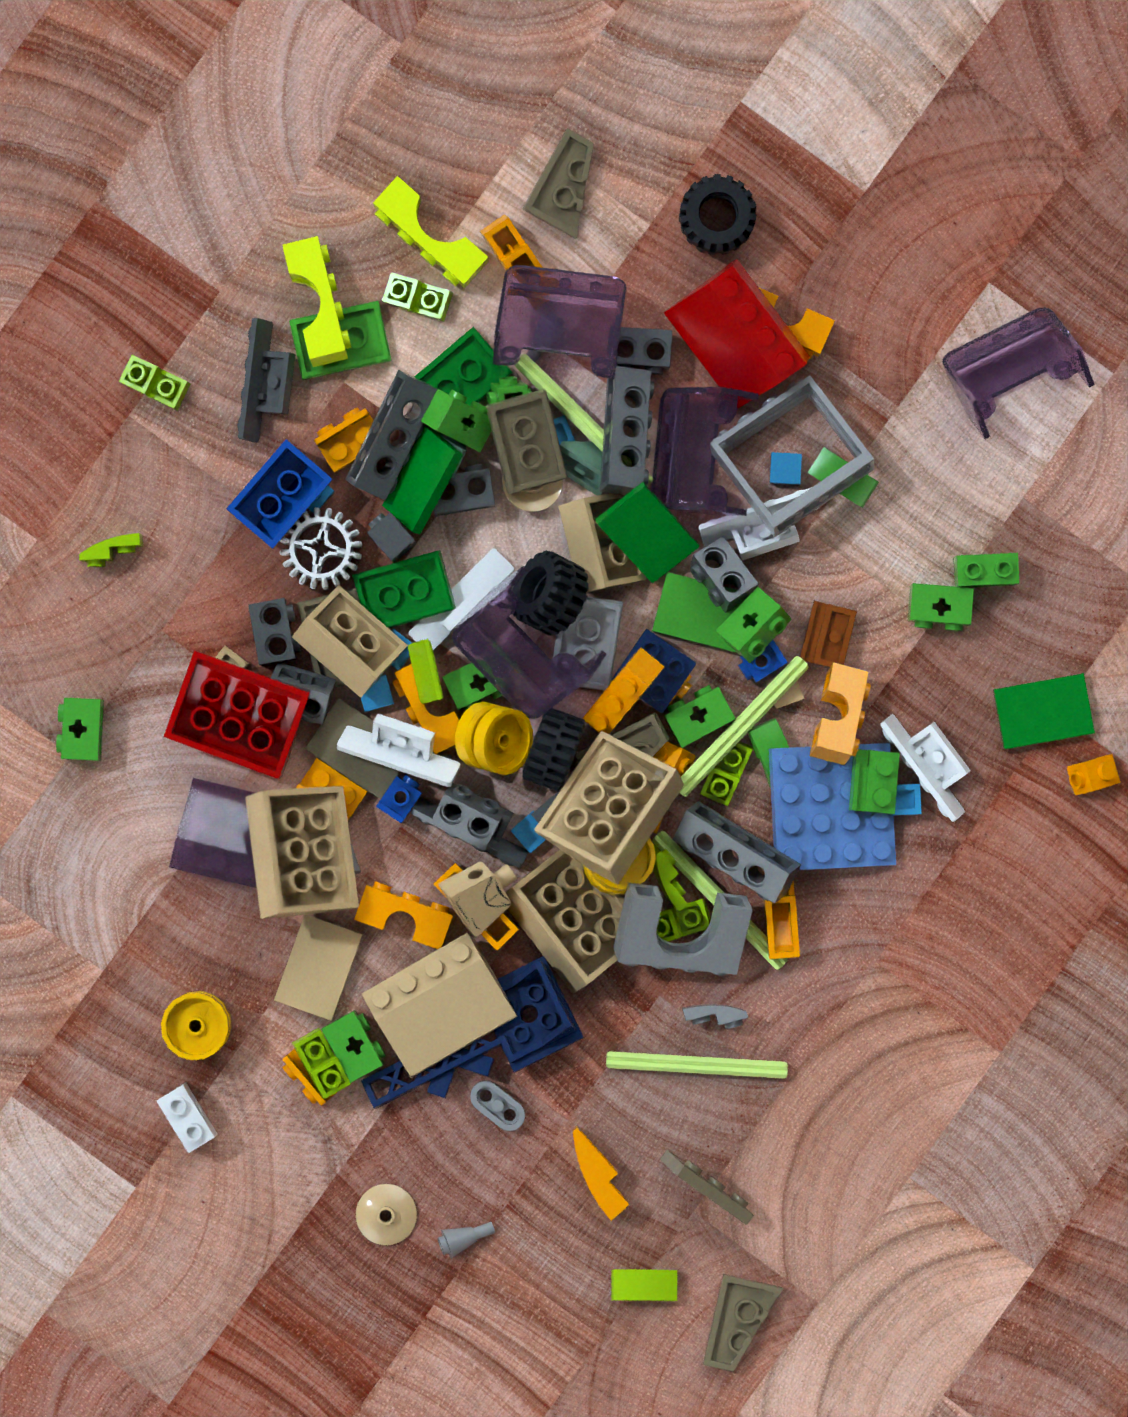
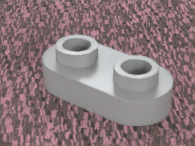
(497, 1105)

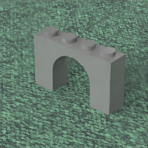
(714, 951)

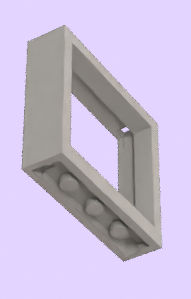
(820, 493)

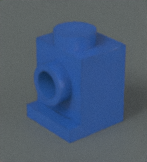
(774, 661)
(397, 810)

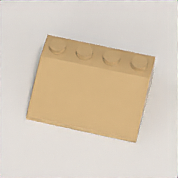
(610, 806)
(301, 851)
(567, 919)
(439, 1004)

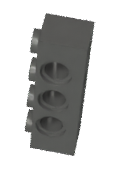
(377, 441)
(614, 474)
(751, 850)

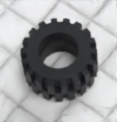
(725, 189)
(550, 593)
(553, 749)

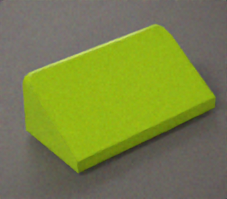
(425, 671)

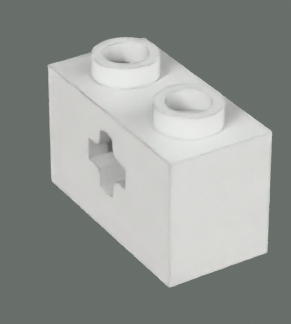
(187, 1117)

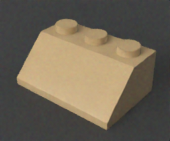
(592, 547)
(349, 641)

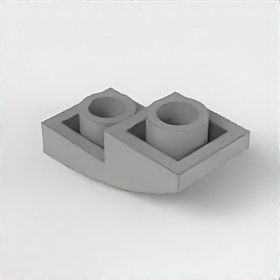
(725, 1014)

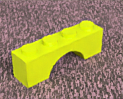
(459, 259)
(324, 336)

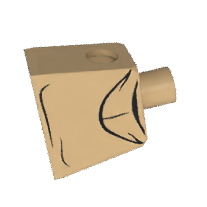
(478, 895)

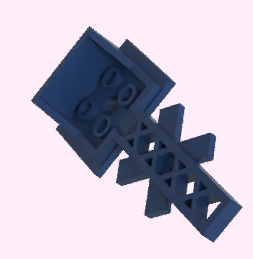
(521, 1041)

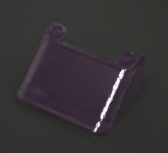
(560, 315)

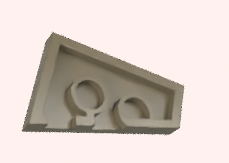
(561, 186)
(645, 735)
(709, 1187)

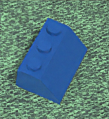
(279, 494)

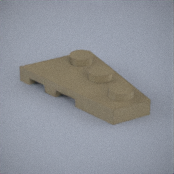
(736, 1318)

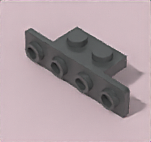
(266, 381)
(503, 849)

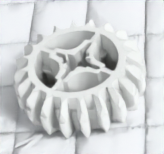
(294, 542)

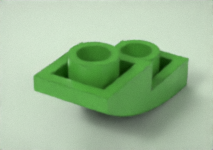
(828, 463)
(765, 737)

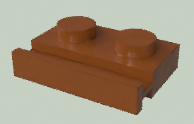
(827, 634)

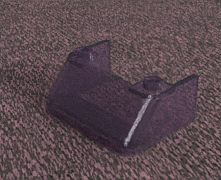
(1011, 357)
(683, 452)
(513, 660)

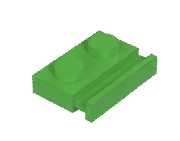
(874, 781)

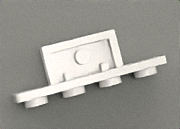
(749, 531)
(467, 595)
(400, 748)
(932, 760)

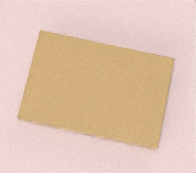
(318, 967)

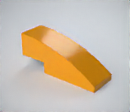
(508, 244)
(782, 926)
(597, 1174)

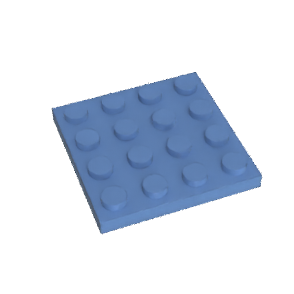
(814, 815)

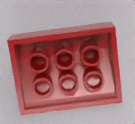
(737, 333)
(237, 715)

